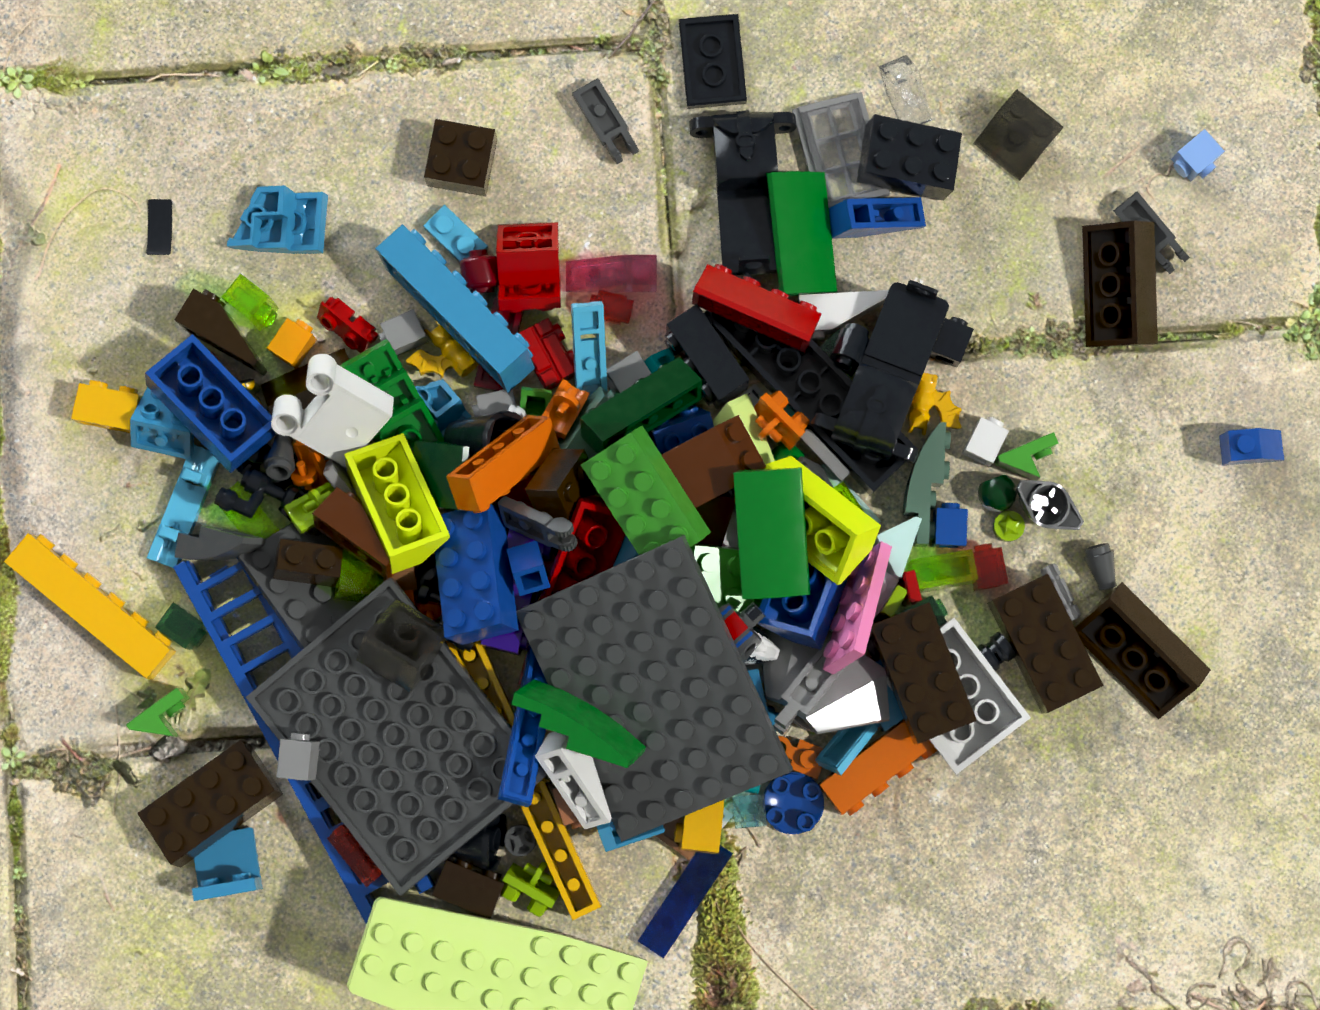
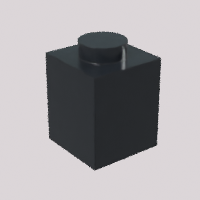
(952, 341)

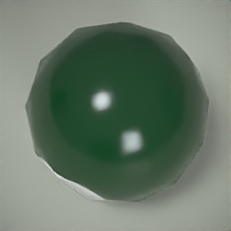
(997, 493)

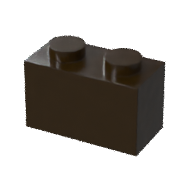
(307, 563)
(469, 887)

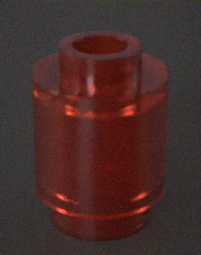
(616, 306)

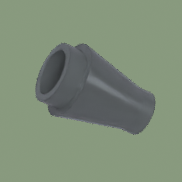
(280, 459)
(1102, 565)

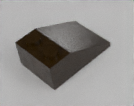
(208, 320)
(560, 484)

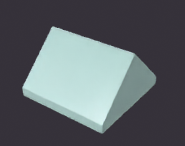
(901, 539)

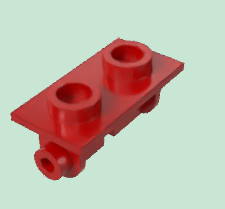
(335, 317)

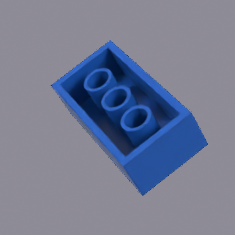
(210, 403)
(475, 577)

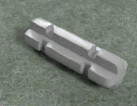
(1062, 590)

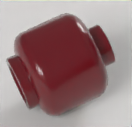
(480, 271)

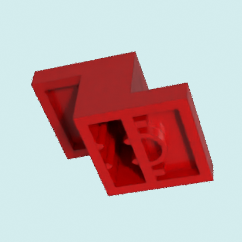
(528, 267)

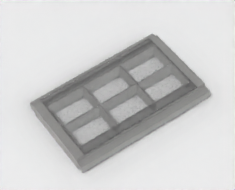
(832, 144)

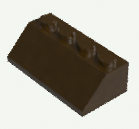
(1120, 284)
(1141, 651)

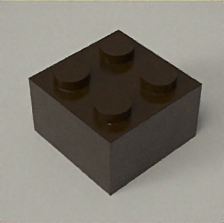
(460, 157)

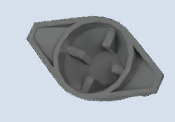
(1048, 505)

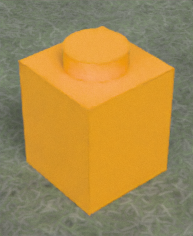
(292, 342)

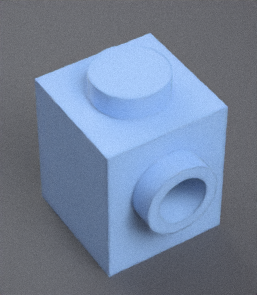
(1197, 156)

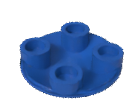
(793, 803)

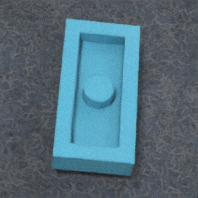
(453, 233)

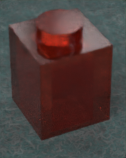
(989, 567)

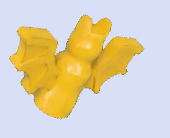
(452, 355)
(925, 398)

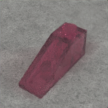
(613, 274)

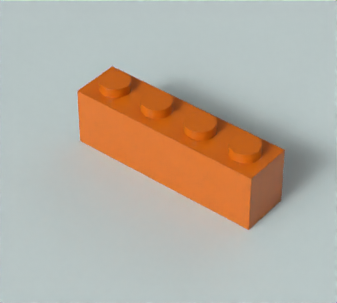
(502, 463)
(873, 768)

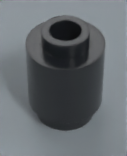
(850, 346)

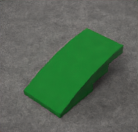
(410, 414)
(587, 727)

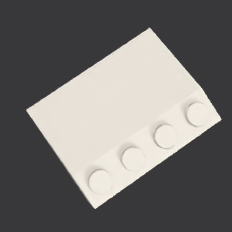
(991, 700)

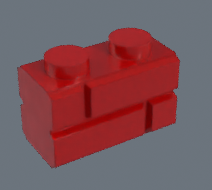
(549, 355)

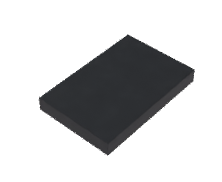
(712, 61)

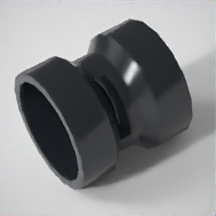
(997, 650)

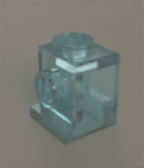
(749, 811)

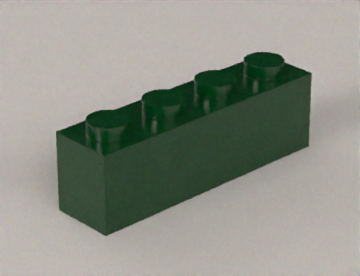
(643, 404)

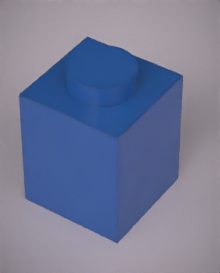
(950, 526)
(528, 568)

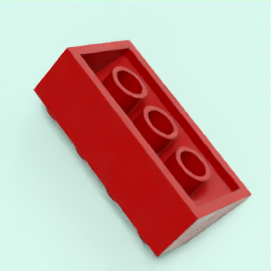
(756, 307)
(597, 547)

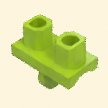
(301, 509)
(532, 882)

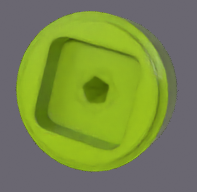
(1008, 526)

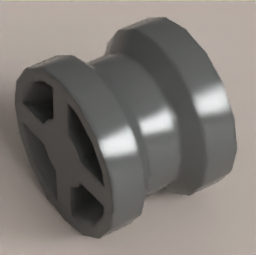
(518, 844)

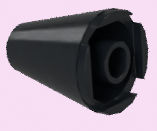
(479, 430)
(483, 847)

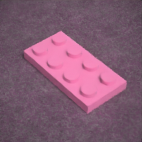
(857, 610)

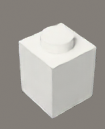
(985, 441)

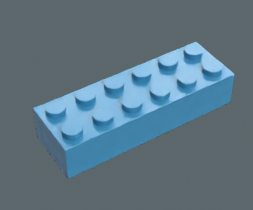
(456, 308)

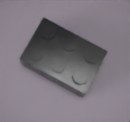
(909, 157)
(707, 355)

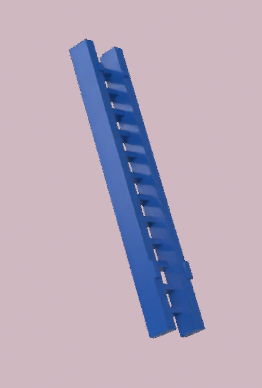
(242, 674)

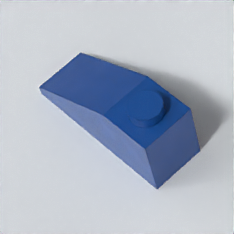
(875, 216)

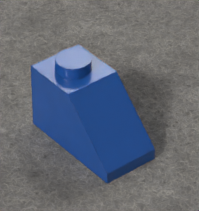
(1251, 446)

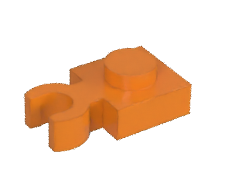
(803, 757)

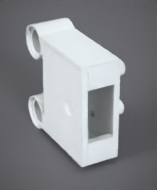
(340, 416)

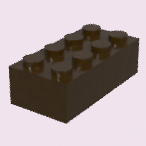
(1045, 644)
(922, 673)
(210, 803)

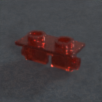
(354, 855)

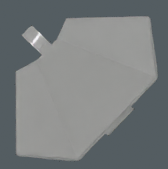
(823, 700)

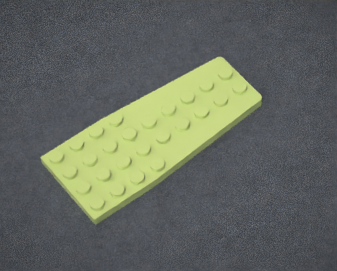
(466, 962)

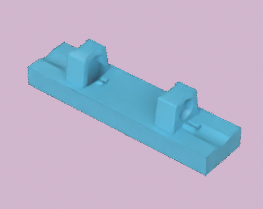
(589, 352)
(184, 505)

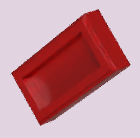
(910, 583)

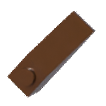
(347, 524)

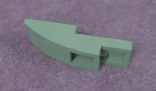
(927, 472)

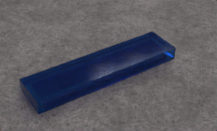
(683, 900)

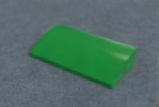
(802, 232)
(771, 533)

